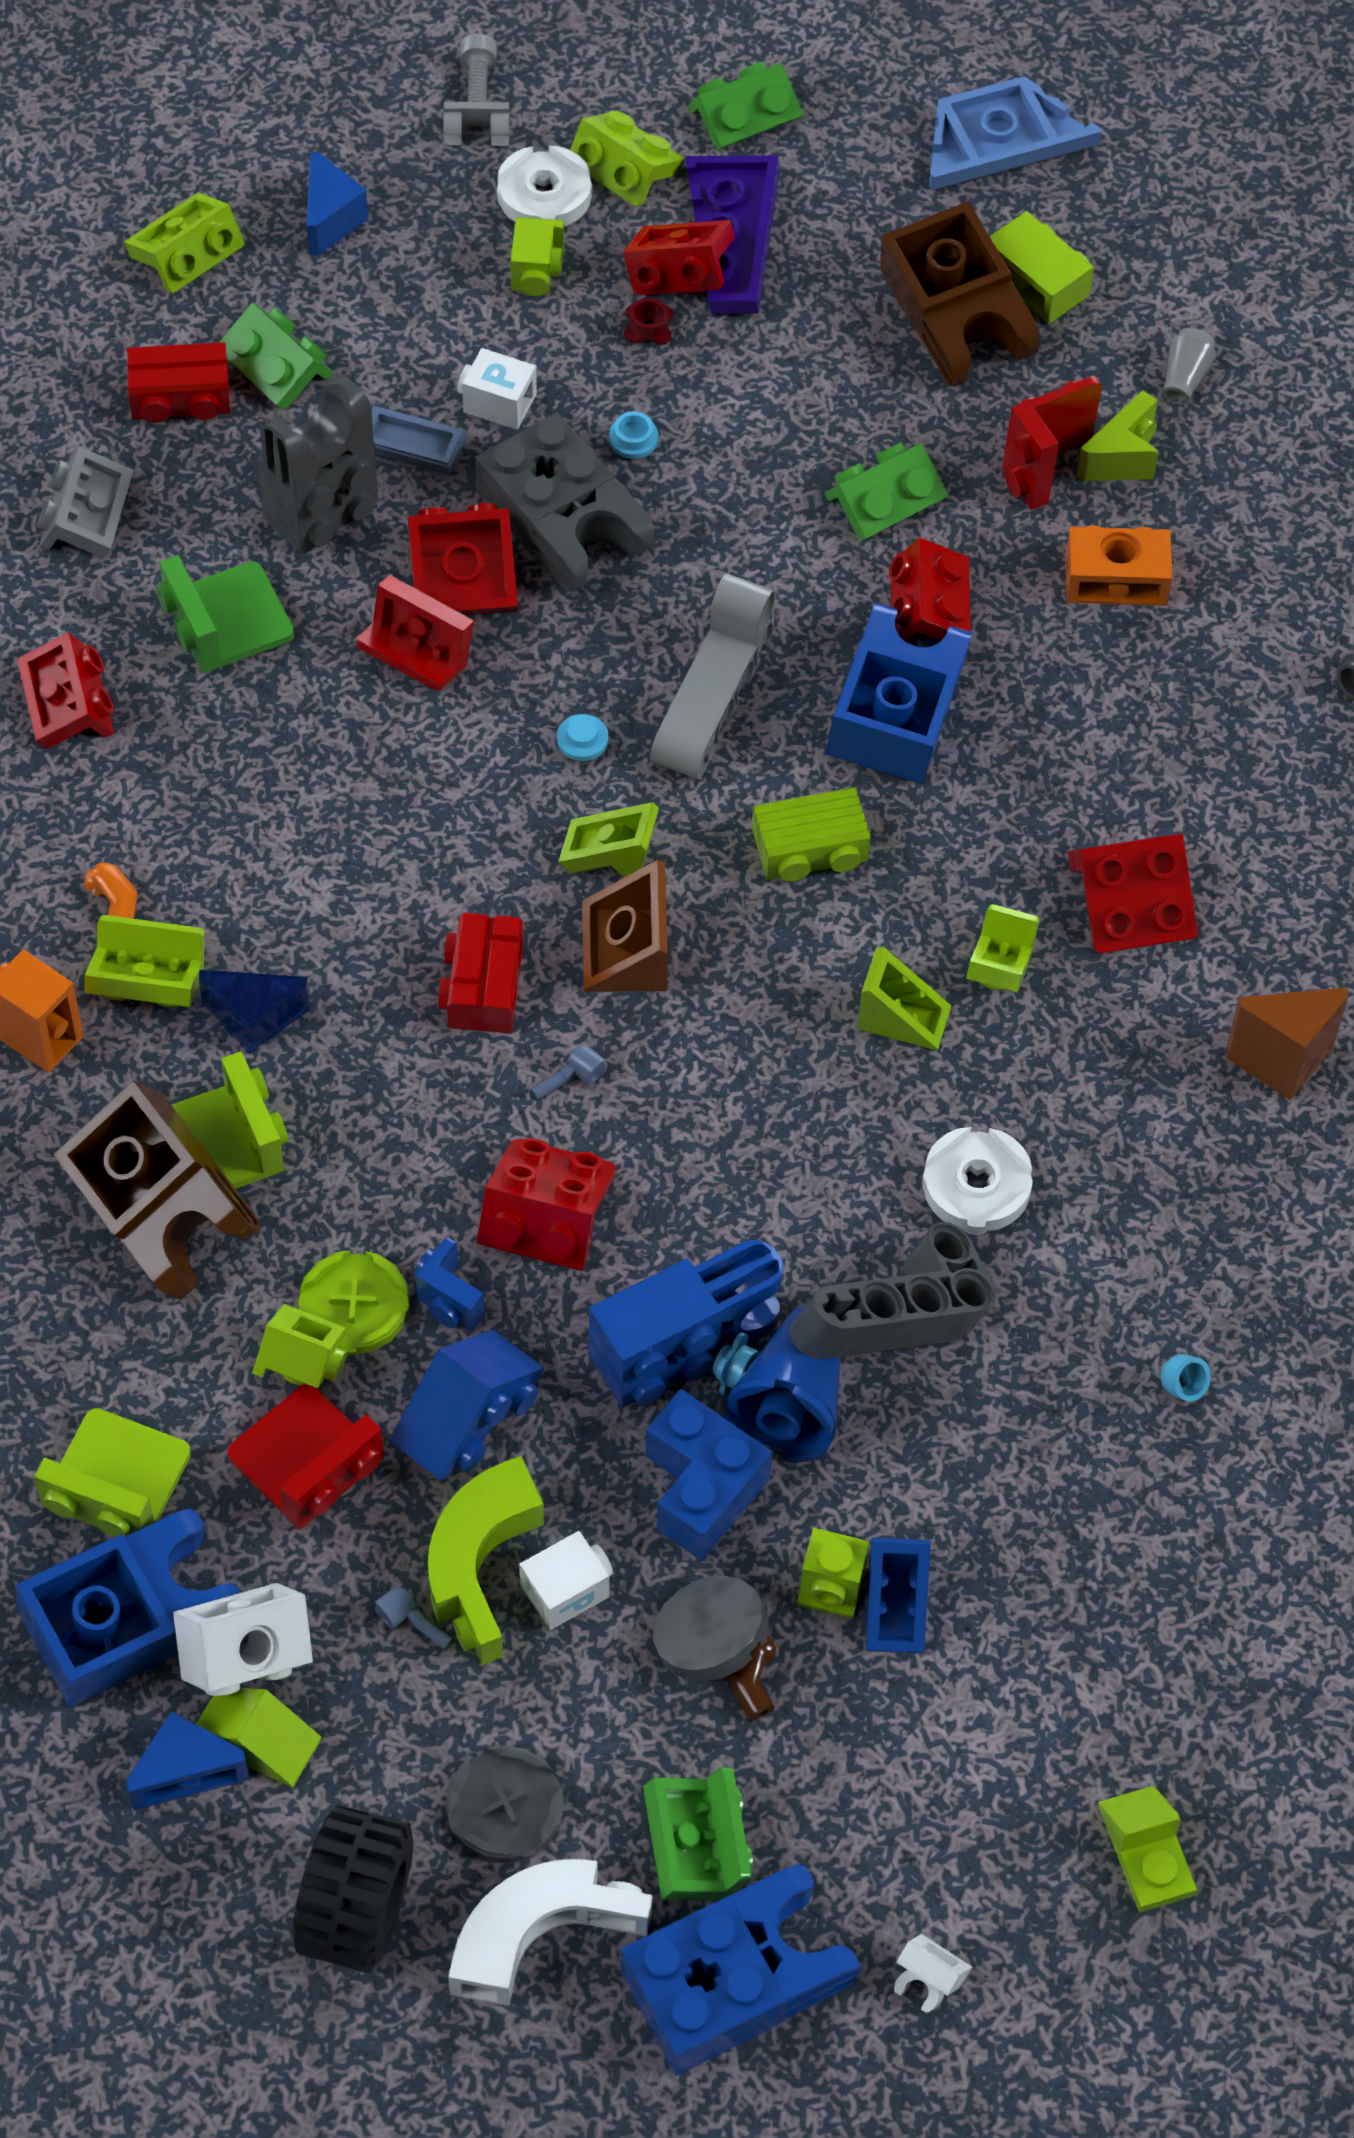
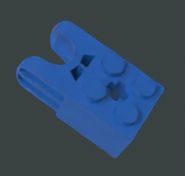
(896, 699)
(682, 1319)
(129, 1588)
(751, 1968)

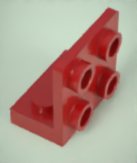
(1137, 892)

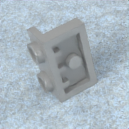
(85, 502)

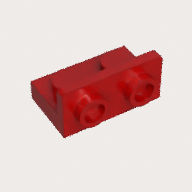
(678, 257)
(65, 690)

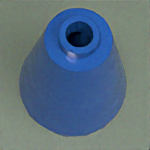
(787, 1398)

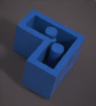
(461, 1398)
(715, 1471)

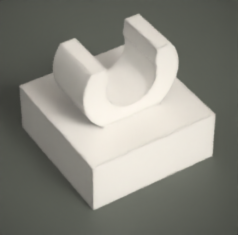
(932, 1965)

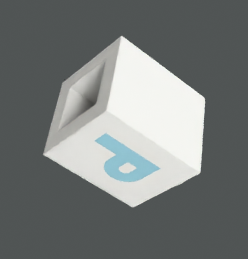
(498, 388)
(566, 1579)

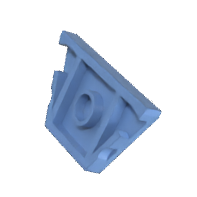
(1002, 130)

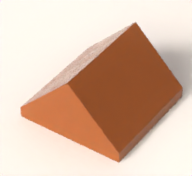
(627, 934)
(1285, 1035)

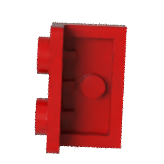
(930, 590)
(417, 634)

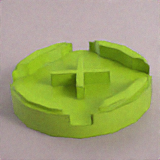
(359, 1294)

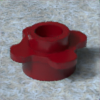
(651, 311)

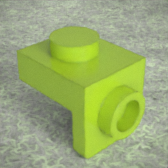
(1003, 949)

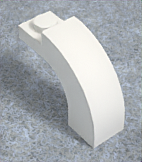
(526, 1908)

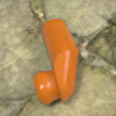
(111, 882)

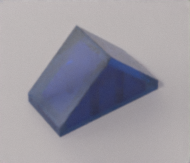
(254, 1004)

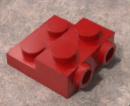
(464, 558)

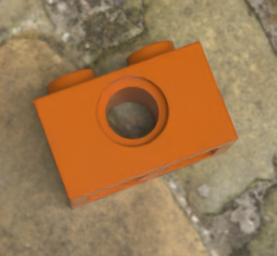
(1118, 566)

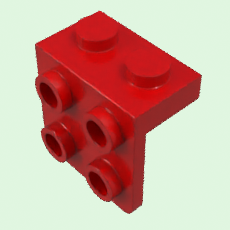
(1043, 429)
(544, 1202)
(306, 1454)

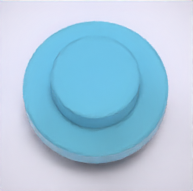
(633, 435)
(582, 737)

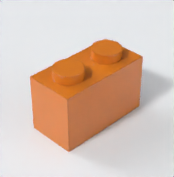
(38, 1011)

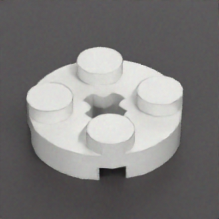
(557, 167)
(979, 1152)

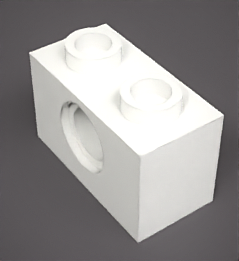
(213, 1631)

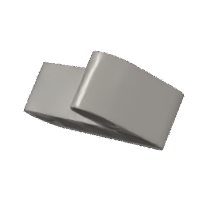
(709, 694)

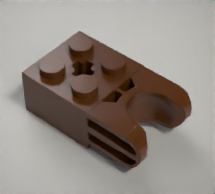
(956, 289)
(153, 1184)

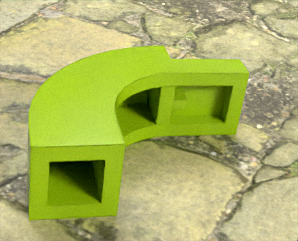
(473, 1523)

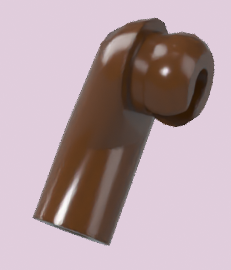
(746, 1682)

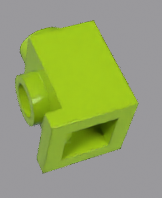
(536, 254)
(301, 1348)
(833, 1573)

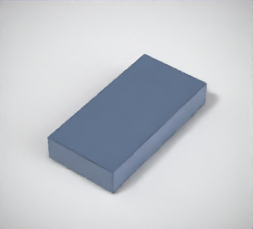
(416, 440)

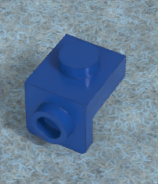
(448, 1297)

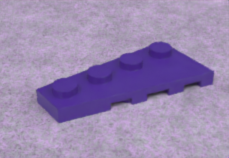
(745, 193)

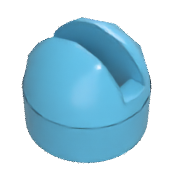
(1193, 1370)

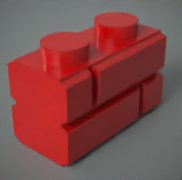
(178, 381)
(484, 973)

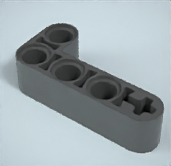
(933, 1304)

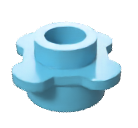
(733, 1362)

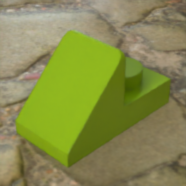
(1122, 445)
(609, 839)
(1147, 1846)

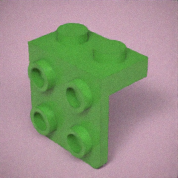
(223, 613)

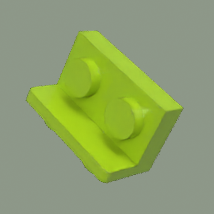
(187, 240)

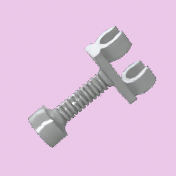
(477, 55)

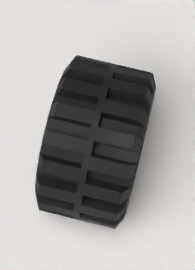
(352, 1888)

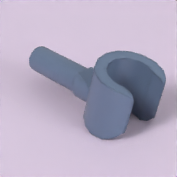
(581, 1063)
(399, 1606)

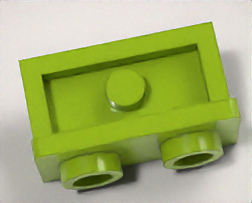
(624, 155)
(146, 961)

